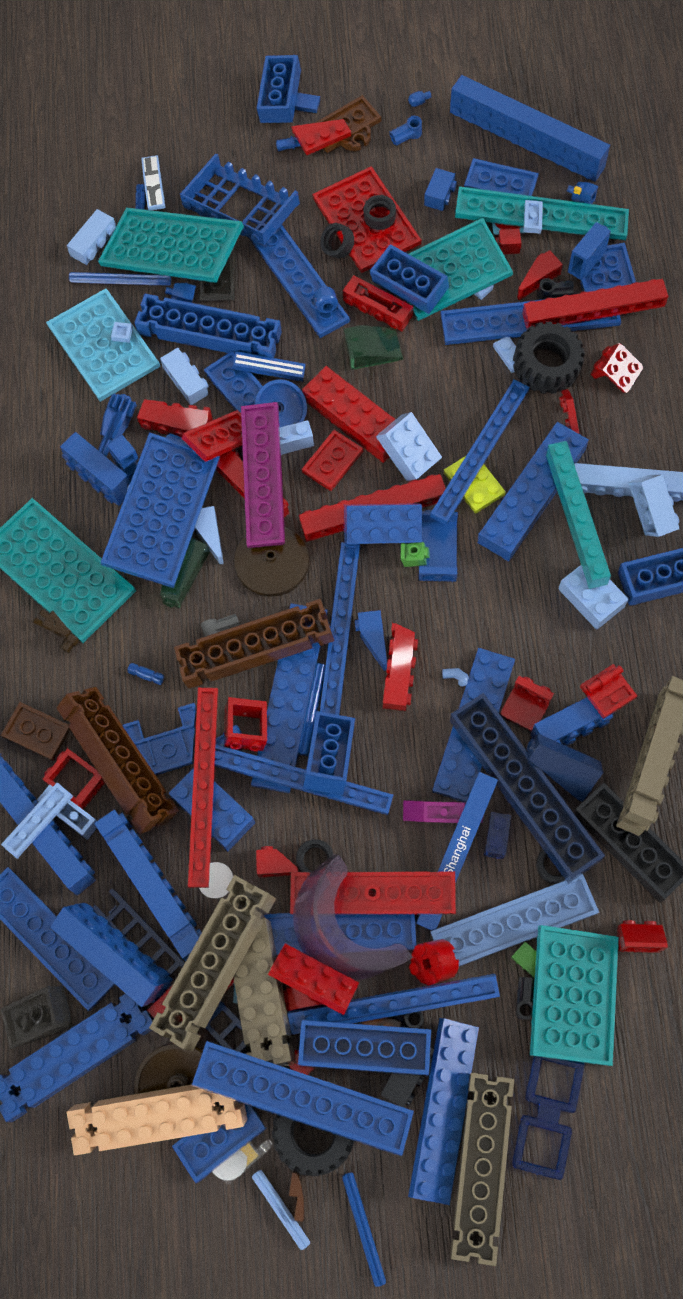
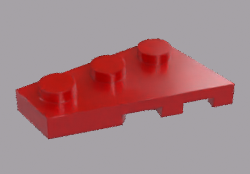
(320, 135)

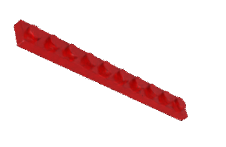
(203, 788)

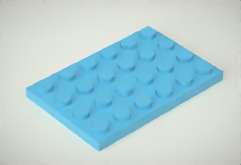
(87, 340)

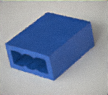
(589, 251)

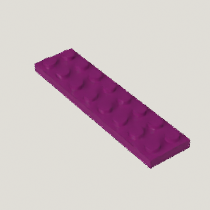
(262, 475)

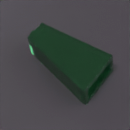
(192, 564)

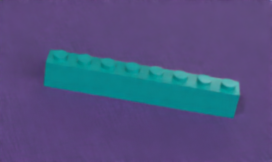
(578, 515)

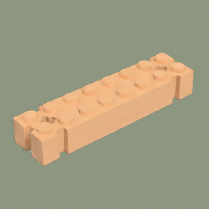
(151, 1118)

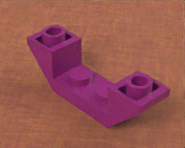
(432, 811)

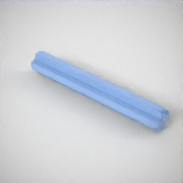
(281, 1209)

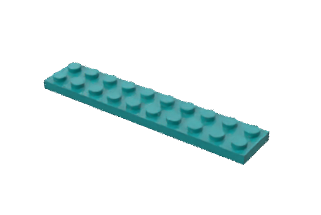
(556, 214)

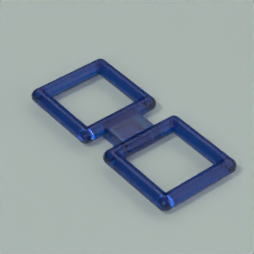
(548, 1118)

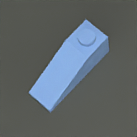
(208, 532)

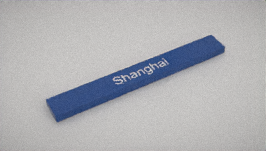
(463, 836)

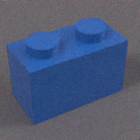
(439, 189)

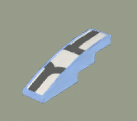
(153, 183)

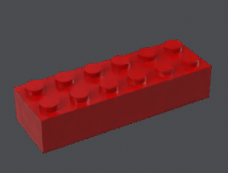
(348, 410)

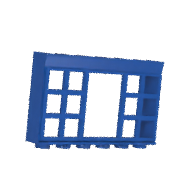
(213, 167)

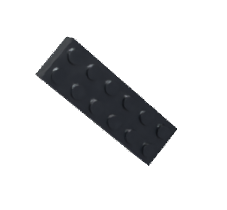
(643, 856)

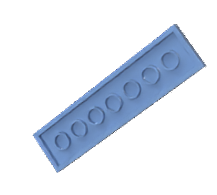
(518, 920)

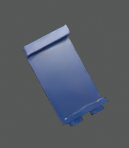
(442, 548)

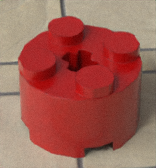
(434, 962)

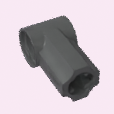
(214, 626)

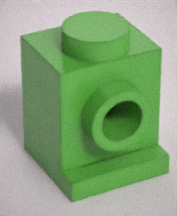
(414, 554)

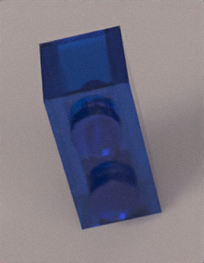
(497, 835)

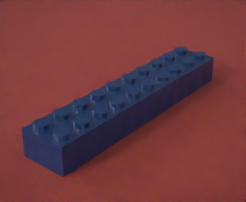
(526, 788)

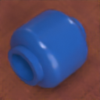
(325, 299)

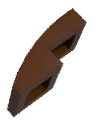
(296, 1190)

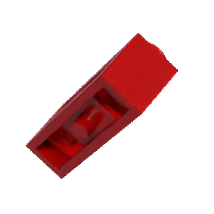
(377, 303)

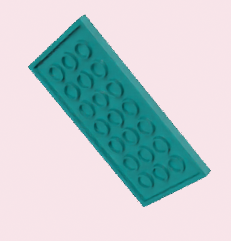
(171, 244)
(60, 570)

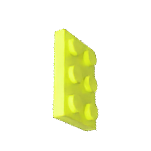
(483, 490)

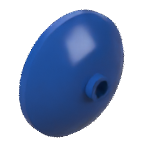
(289, 399)

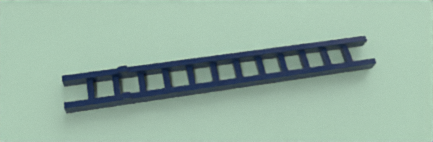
(115, 911)

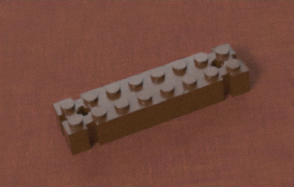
(253, 644)
(117, 759)

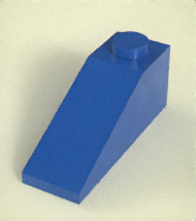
(372, 635)

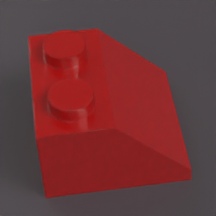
(641, 937)

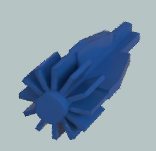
(115, 419)

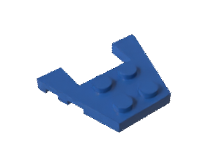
(168, 749)

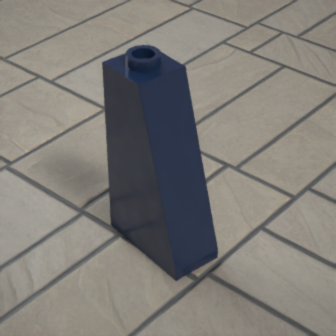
(565, 765)

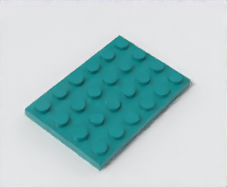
(468, 260)
(574, 996)

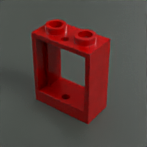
(245, 708)
(89, 790)

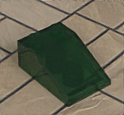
(371, 346)

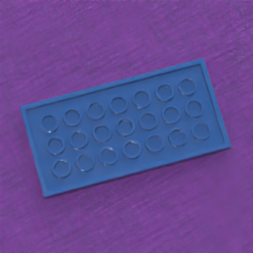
(159, 511)

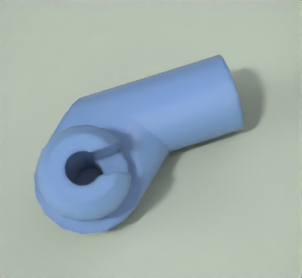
(456, 673)

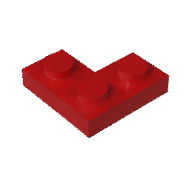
(567, 405)

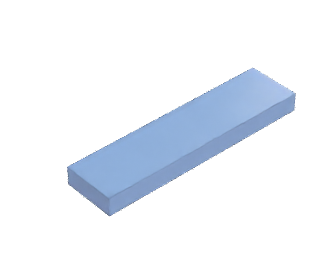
(37, 820)

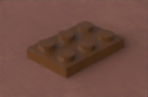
(36, 731)

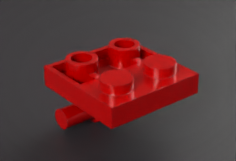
(608, 690)

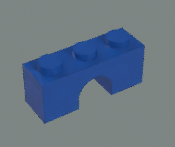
(123, 455)

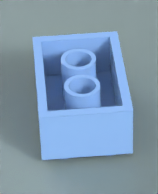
(409, 446)
(654, 505)
(594, 604)

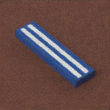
(269, 366)

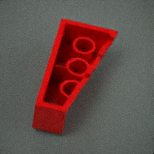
(173, 418)
(399, 668)

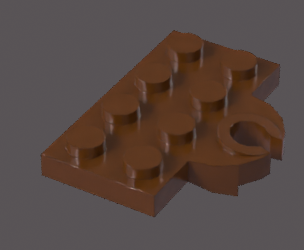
(360, 118)

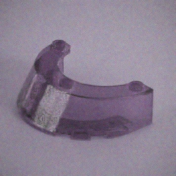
(321, 935)

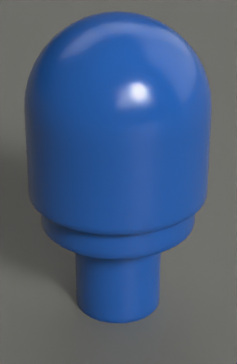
(418, 98)

